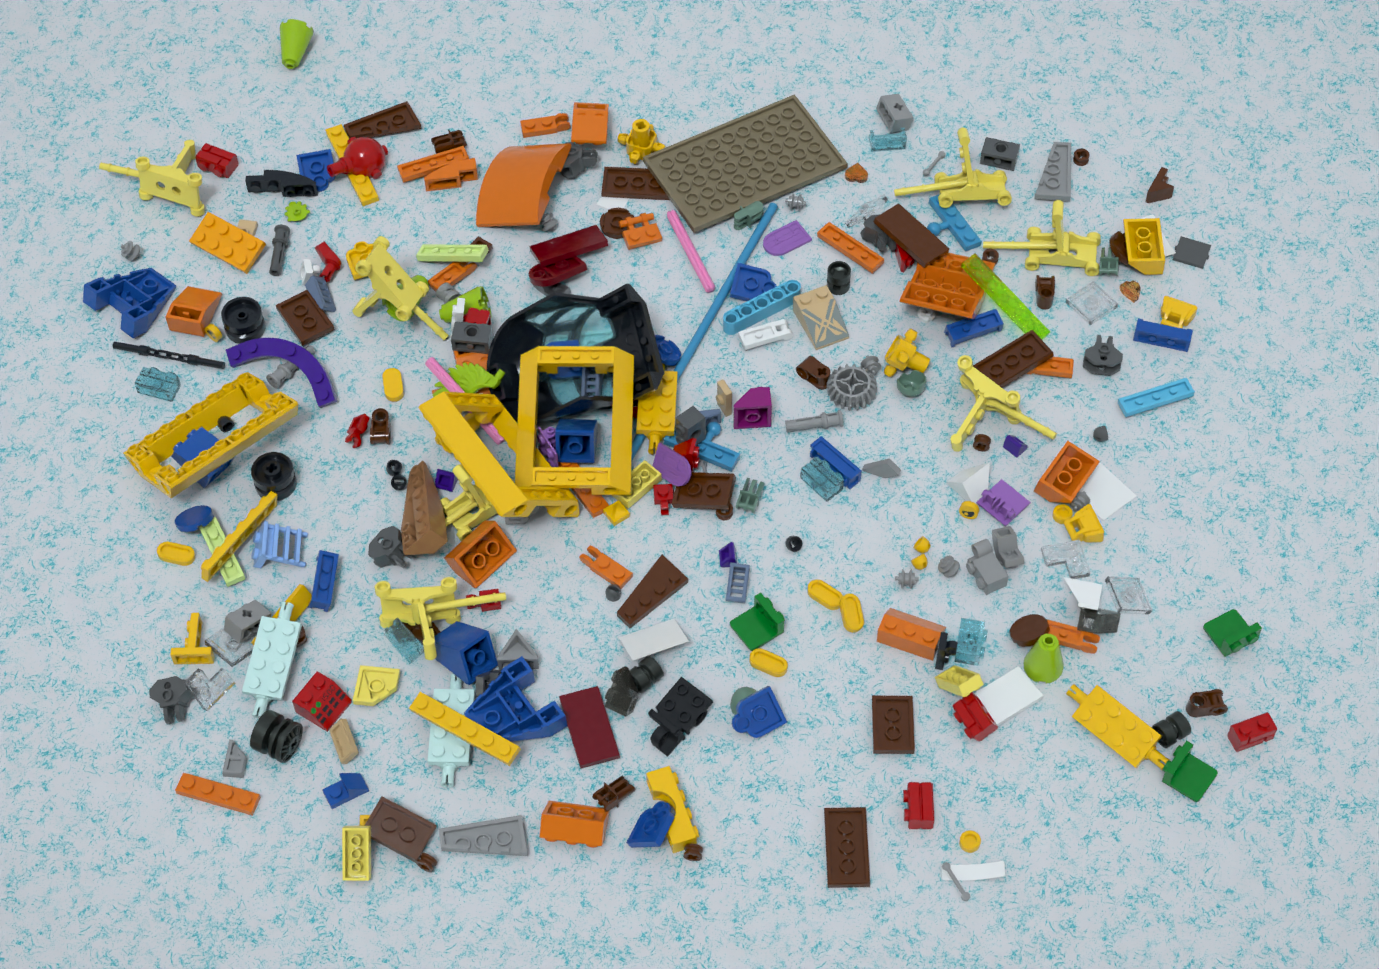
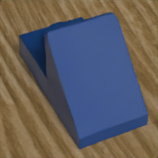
(348, 788)

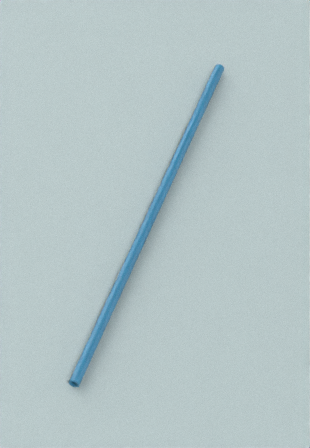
(714, 308)

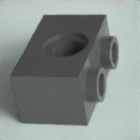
(999, 154)
(471, 337)
(690, 425)

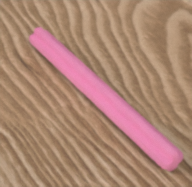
(690, 251)
(452, 386)

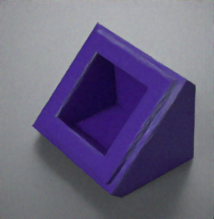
(1014, 445)
(445, 480)
(727, 554)

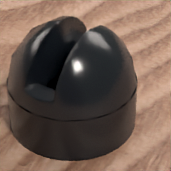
(225, 423)
(397, 467)
(398, 485)
(796, 541)

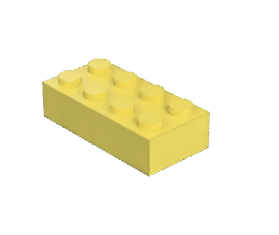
(642, 481)
(959, 681)
(356, 853)

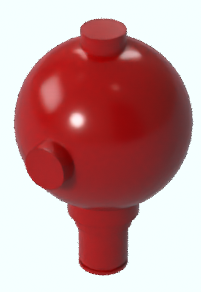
(360, 157)

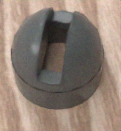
(1100, 434)
(612, 595)

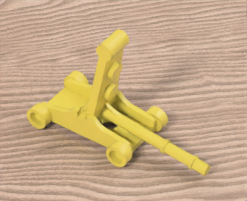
(178, 185)
(965, 185)
(1060, 240)
(386, 286)
(991, 398)
(458, 509)
(443, 607)

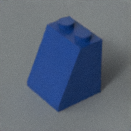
(576, 440)
(190, 449)
(465, 651)

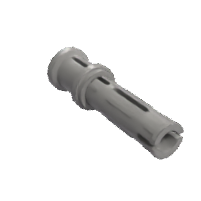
(284, 371)
(824, 421)

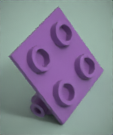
(548, 445)
(1003, 502)

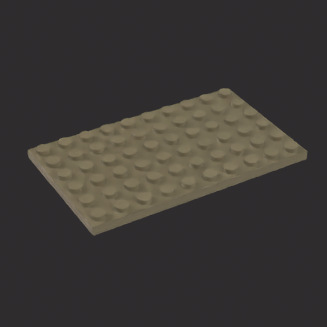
(744, 162)

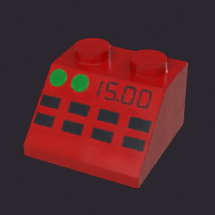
(321, 701)

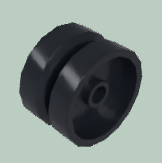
(243, 319)
(274, 473)

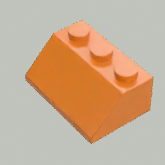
(1066, 474)
(480, 553)
(910, 633)
(574, 823)

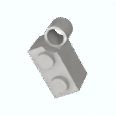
(986, 568)

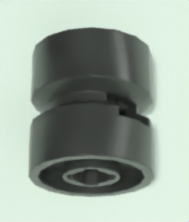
(838, 277)
(646, 672)
(1173, 728)

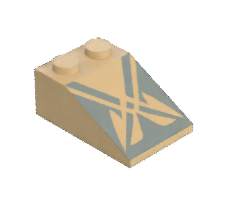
(820, 317)

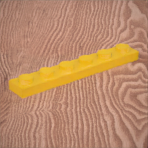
(360, 183)
(239, 536)
(465, 728)

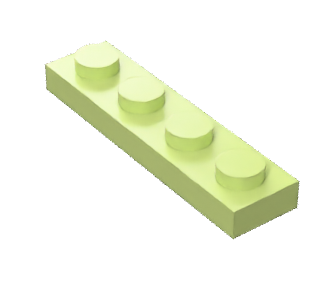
(452, 253)
(215, 537)

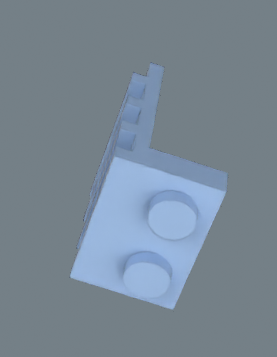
(267, 542)

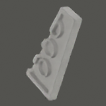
(1056, 177)
(494, 836)

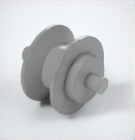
(794, 201)
(548, 223)
(130, 250)
(871, 363)
(1080, 501)
(948, 566)
(906, 578)

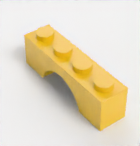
(664, 787)

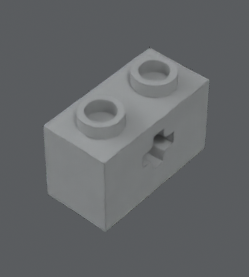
(894, 112)
(245, 621)

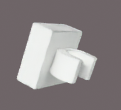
(308, 270)

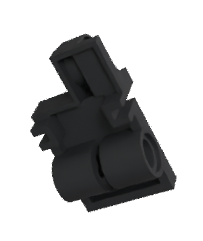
(678, 713)

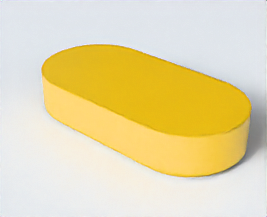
(393, 384)
(176, 553)
(824, 594)
(851, 613)
(768, 662)

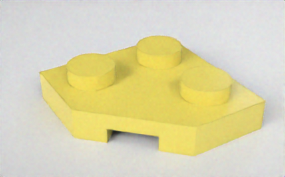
(375, 684)

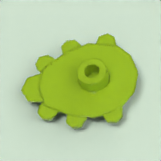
(296, 211)

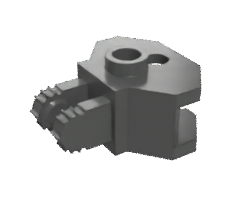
(578, 160)
(876, 236)
(1103, 356)
(389, 550)
(171, 695)

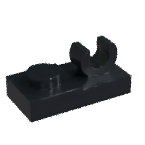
(945, 649)

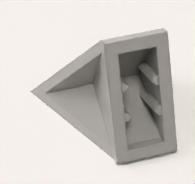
(515, 649)

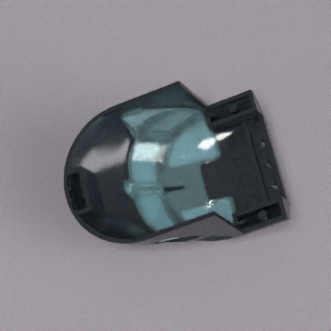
(612, 320)

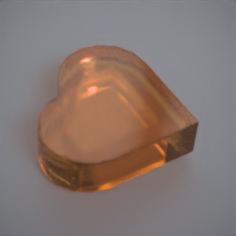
(856, 173)
(1131, 290)

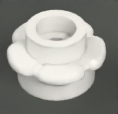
(926, 315)

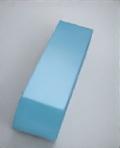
(760, 307)

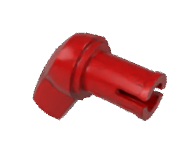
(330, 259)

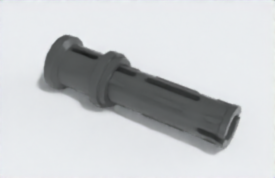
(280, 243)

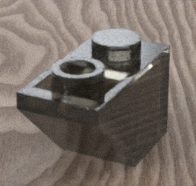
(1098, 620)
(623, 692)

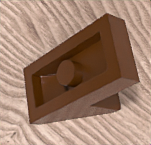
(1159, 188)

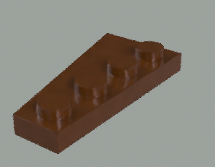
(385, 122)
(653, 590)

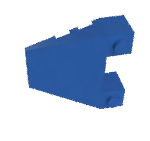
(135, 295)
(508, 711)

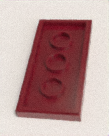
(568, 245)
(589, 727)

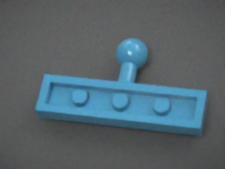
(955, 223)
(711, 451)

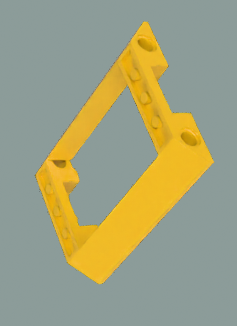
(227, 401)
(601, 480)
(499, 489)

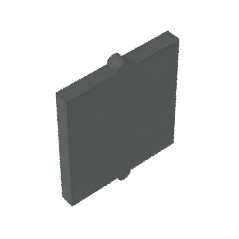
(1191, 252)

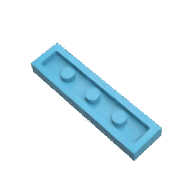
(1156, 397)

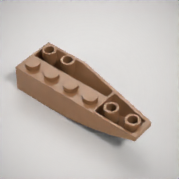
(423, 516)

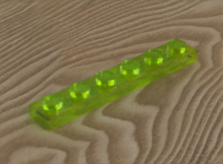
(1003, 296)

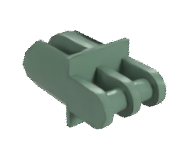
(748, 215)
(1108, 264)
(748, 498)

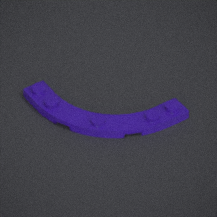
(291, 352)

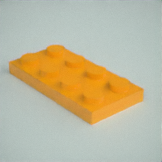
(227, 242)

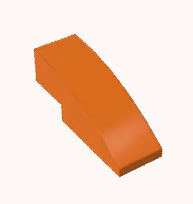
(451, 175)

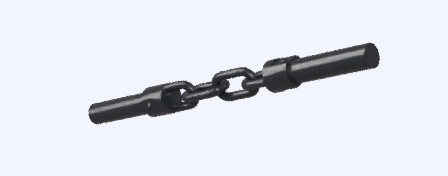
(145, 351)

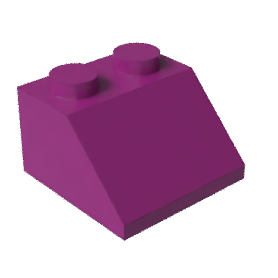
(753, 409)

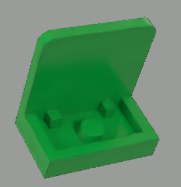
(759, 623)
(1231, 632)
(1188, 773)

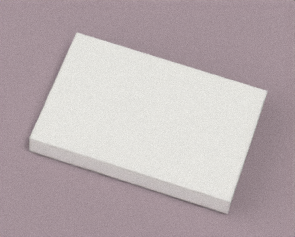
(1009, 695)

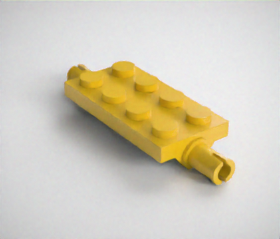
(657, 411)
(1117, 726)

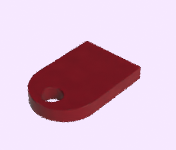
(556, 272)

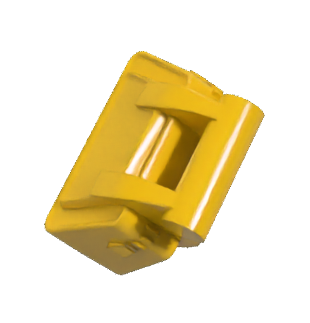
(1177, 311)
(1087, 524)

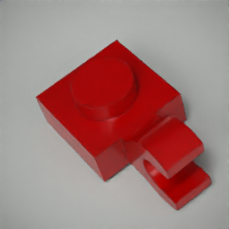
(357, 427)
(663, 495)
(486, 606)

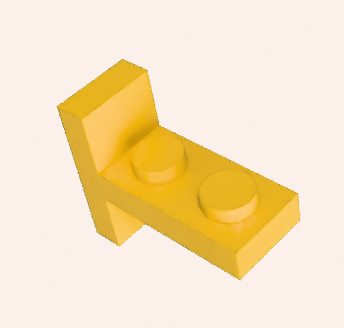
(192, 652)

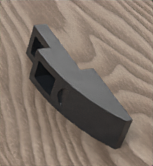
(282, 181)

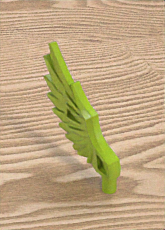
(472, 378)

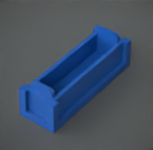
(972, 328)
(1162, 335)
(838, 462)
(324, 580)

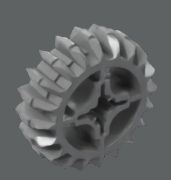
(840, 384)

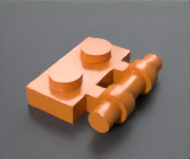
(642, 235)

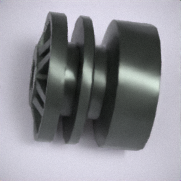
(276, 736)

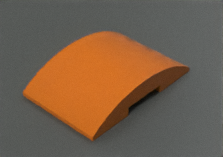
(518, 184)
(945, 287)

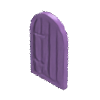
(786, 239)
(672, 465)

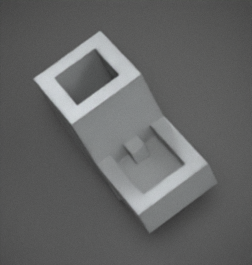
(1006, 547)

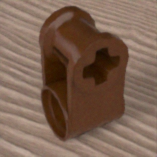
(1044, 291)
(814, 372)
(380, 430)
(1209, 704)

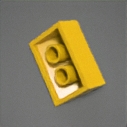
(1144, 245)

